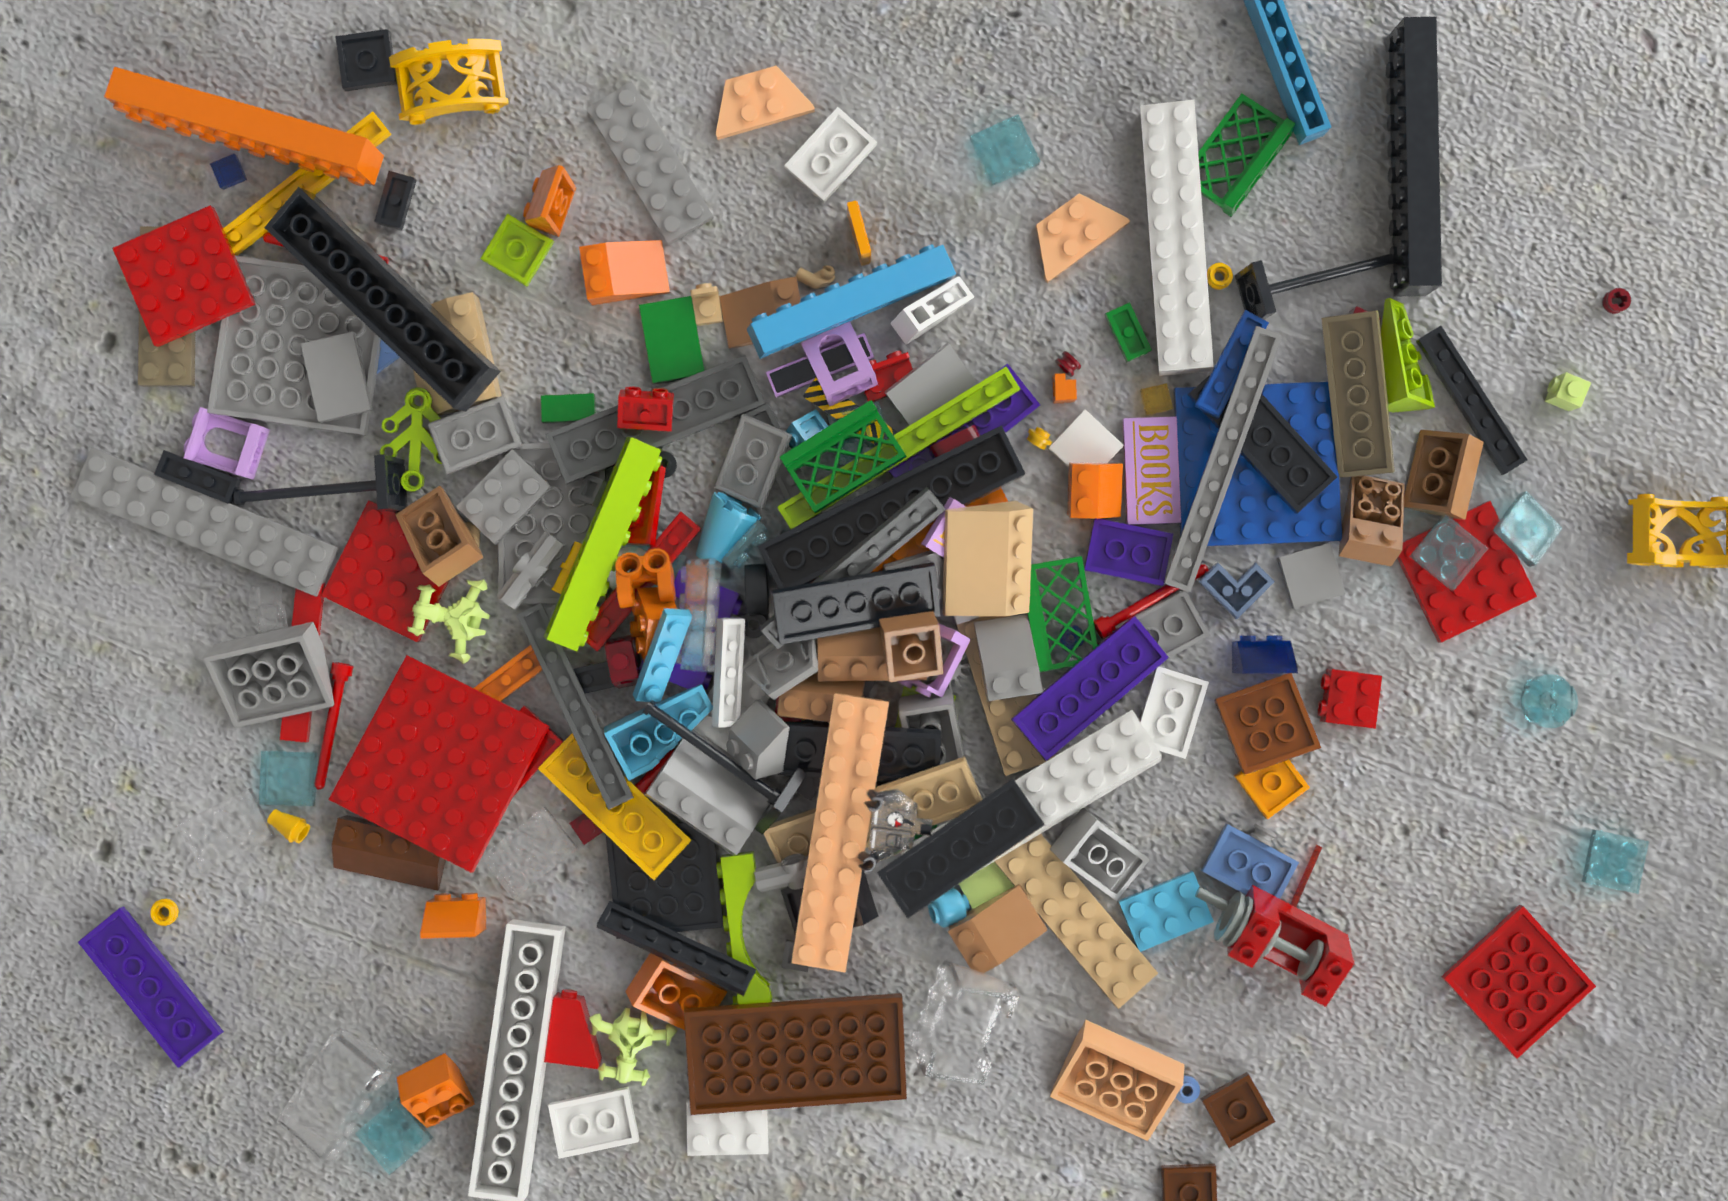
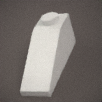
(931, 310)

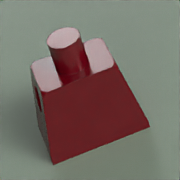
(623, 661)

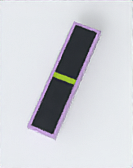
(800, 373)

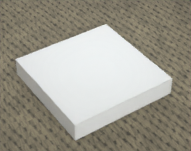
(1085, 442)

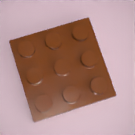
(1267, 723)

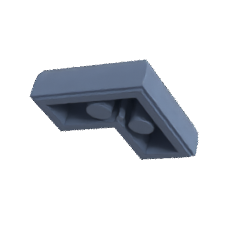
(1233, 594)

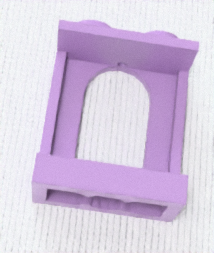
(849, 385)
(251, 453)
(940, 685)

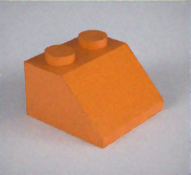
(1094, 490)
(454, 916)

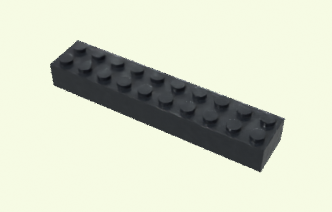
(1414, 157)
(382, 299)
(960, 473)

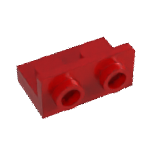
(888, 373)
(645, 409)

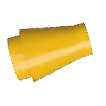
(290, 826)

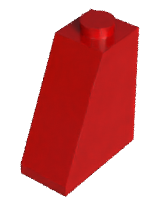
(570, 1033)

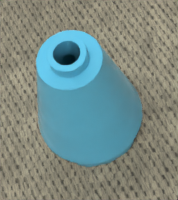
(724, 526)

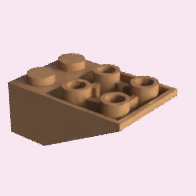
(1373, 520)

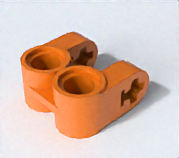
(643, 573)

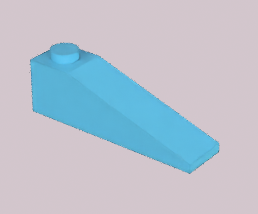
(643, 740)

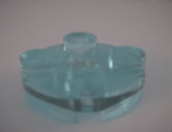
(1537, 712)

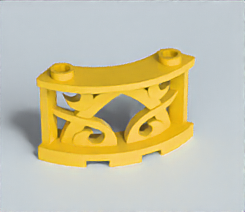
(413, 62)
(1646, 549)

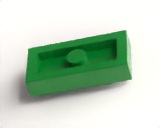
(1128, 332)

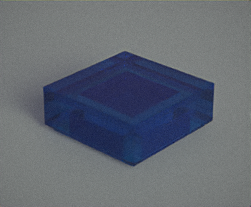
(228, 171)

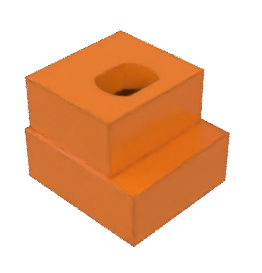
(1063, 390)

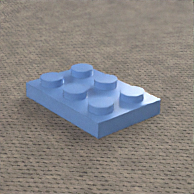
(1246, 861)

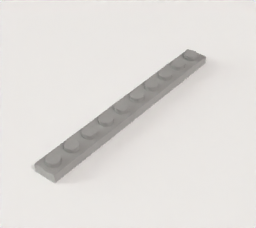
(1223, 458)

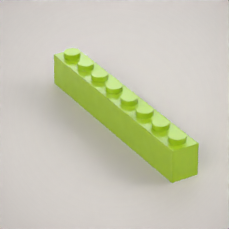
(602, 543)

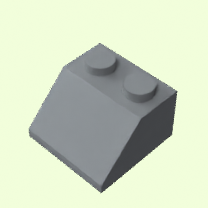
(759, 741)

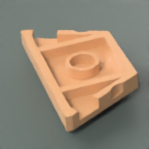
(759, 101)
(1075, 232)

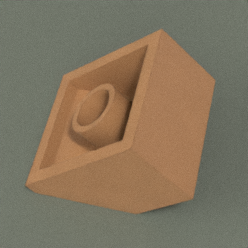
(911, 646)

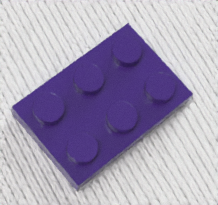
(1128, 552)

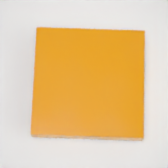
(859, 232)
(1273, 787)

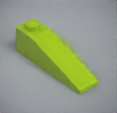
(1404, 380)

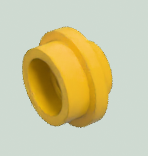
(1221, 268)
(1039, 437)
(158, 917)

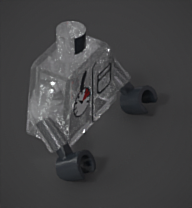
(892, 826)

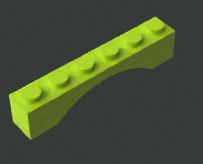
(738, 880)

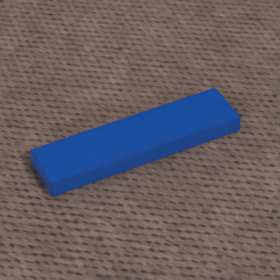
(1226, 370)

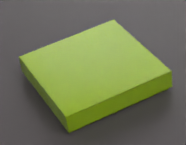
(517, 250)

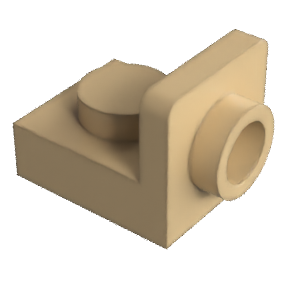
(706, 304)

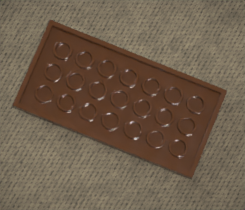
(795, 1053)

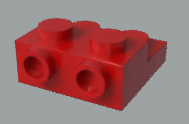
(1350, 698)

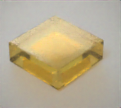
(1156, 399)

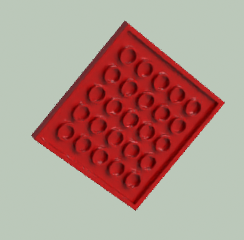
(439, 763)

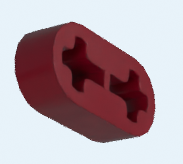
(954, 441)

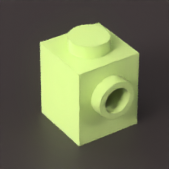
(1567, 391)

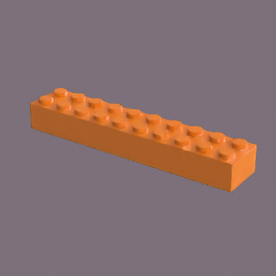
(244, 127)

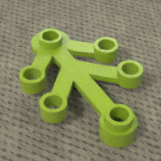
(414, 433)

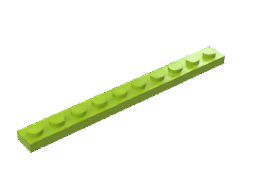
(912, 440)

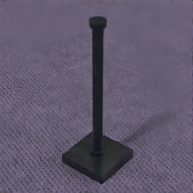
(1257, 292)
(388, 487)
(776, 798)

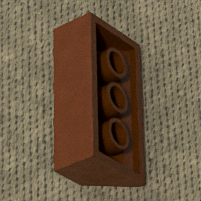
(376, 852)

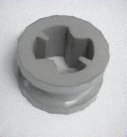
(1263, 835)

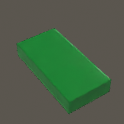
(567, 407)

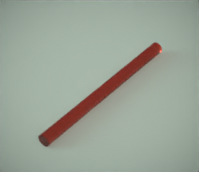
(1306, 875)

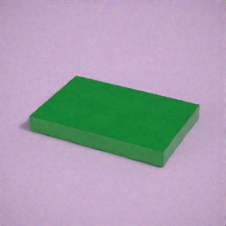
(671, 339)

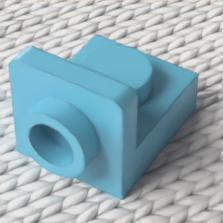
(806, 427)

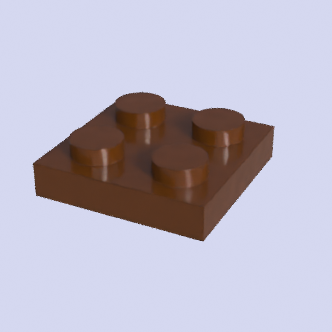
(1238, 1110)

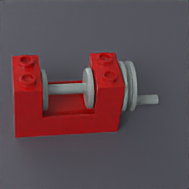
(1288, 937)

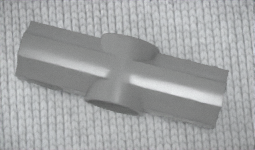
(530, 570)
(786, 873)

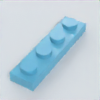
(662, 655)

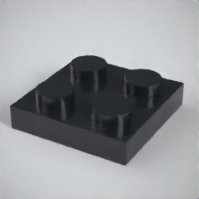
(365, 60)

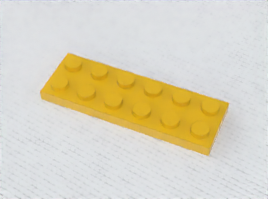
(633, 825)

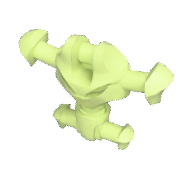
(461, 618)
(630, 1036)

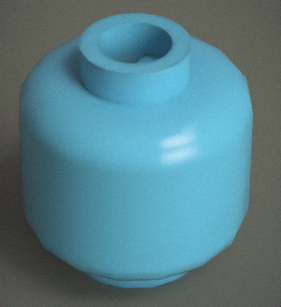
(949, 908)

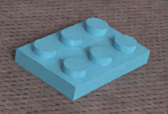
(1165, 911)

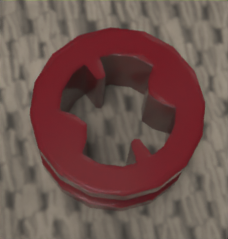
(1614, 308)
(1068, 364)

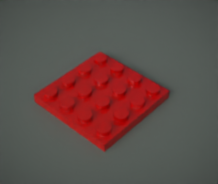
(184, 276)
(380, 574)
(1488, 590)
(1518, 981)

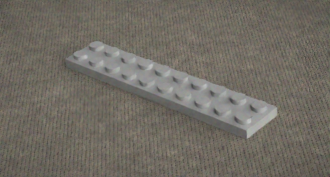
(204, 522)

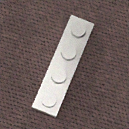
(728, 671)

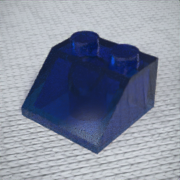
(1263, 656)

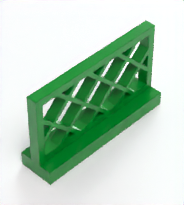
(1259, 161)
(831, 437)
(1036, 616)

